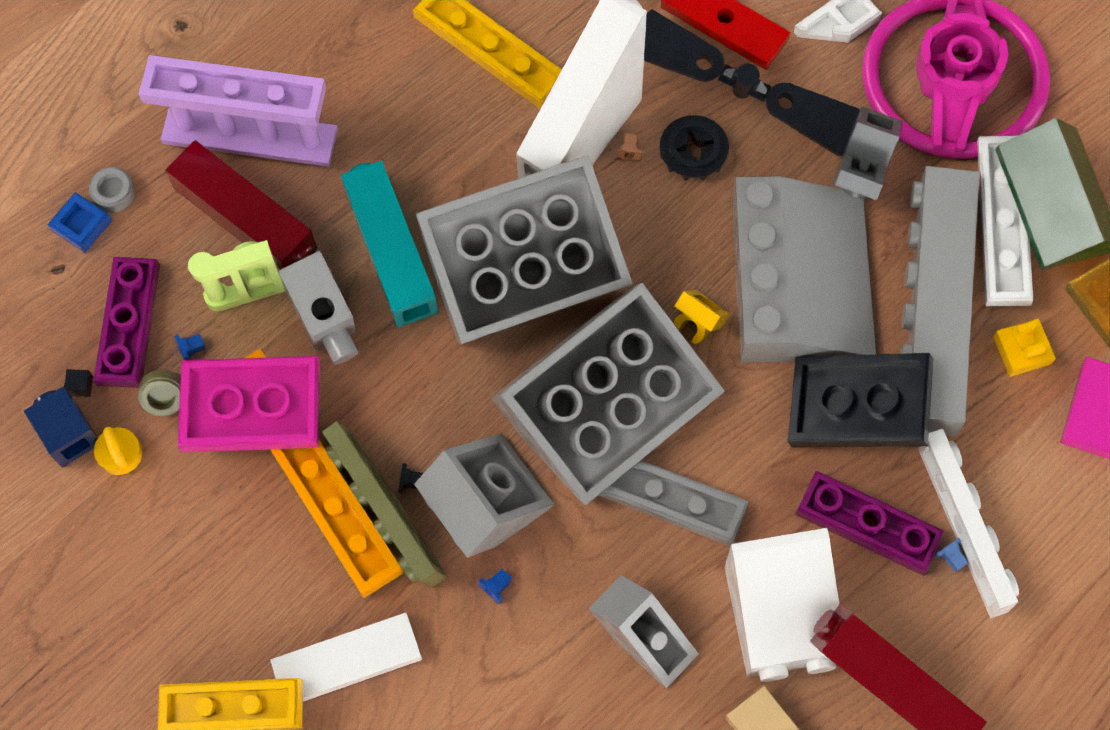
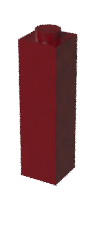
(239, 205)
(890, 674)

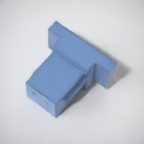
(953, 555)

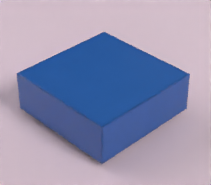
(79, 222)

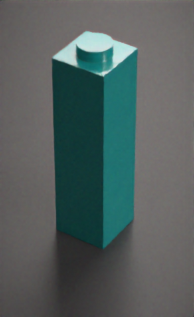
(389, 243)

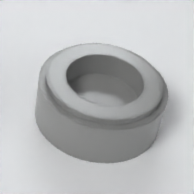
(112, 189)

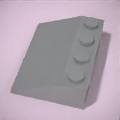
(523, 249)
(800, 271)
(608, 393)

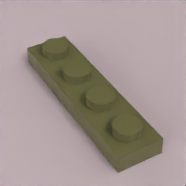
(392, 520)

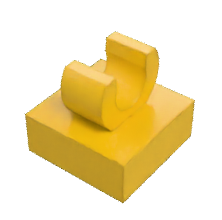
(702, 311)
(1024, 347)

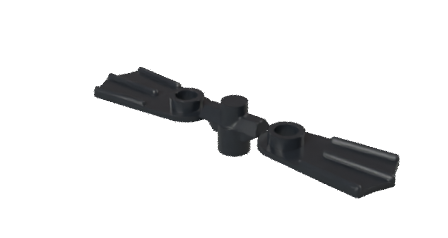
(811, 114)

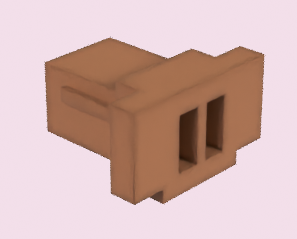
(629, 148)

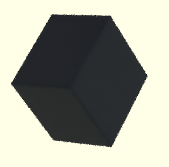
(78, 382)

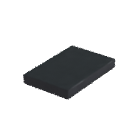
(861, 400)

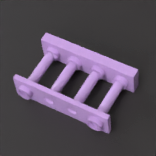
(240, 110)

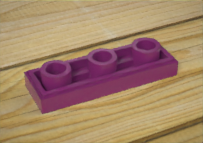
(125, 345)
(895, 537)

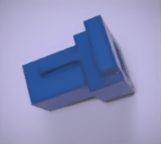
(189, 345)
(495, 585)

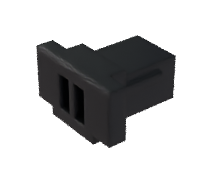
(408, 478)

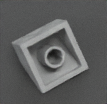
(482, 493)

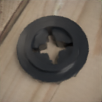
(702, 132)

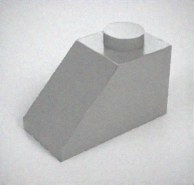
(644, 630)

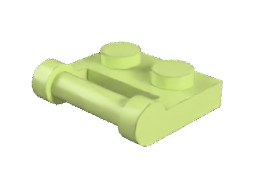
(250, 268)

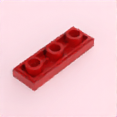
(744, 32)

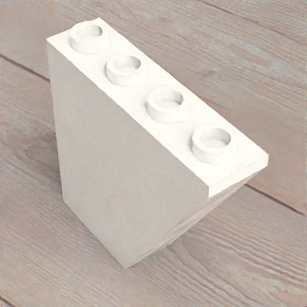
(592, 91)

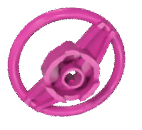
(954, 84)

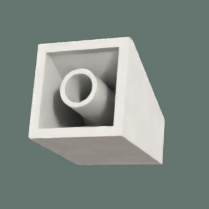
(777, 598)

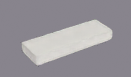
(350, 657)

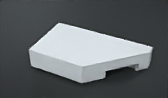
(839, 20)

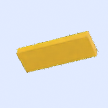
(232, 705)

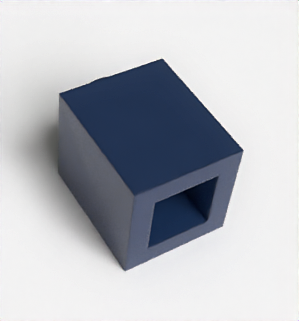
(61, 426)

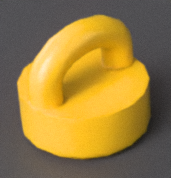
(118, 450)

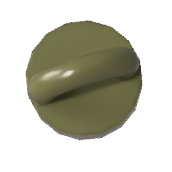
(160, 392)

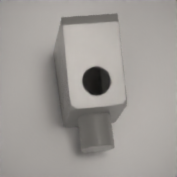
(316, 295)

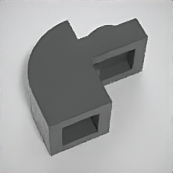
(867, 154)

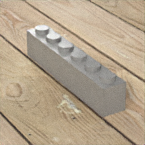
(942, 286)

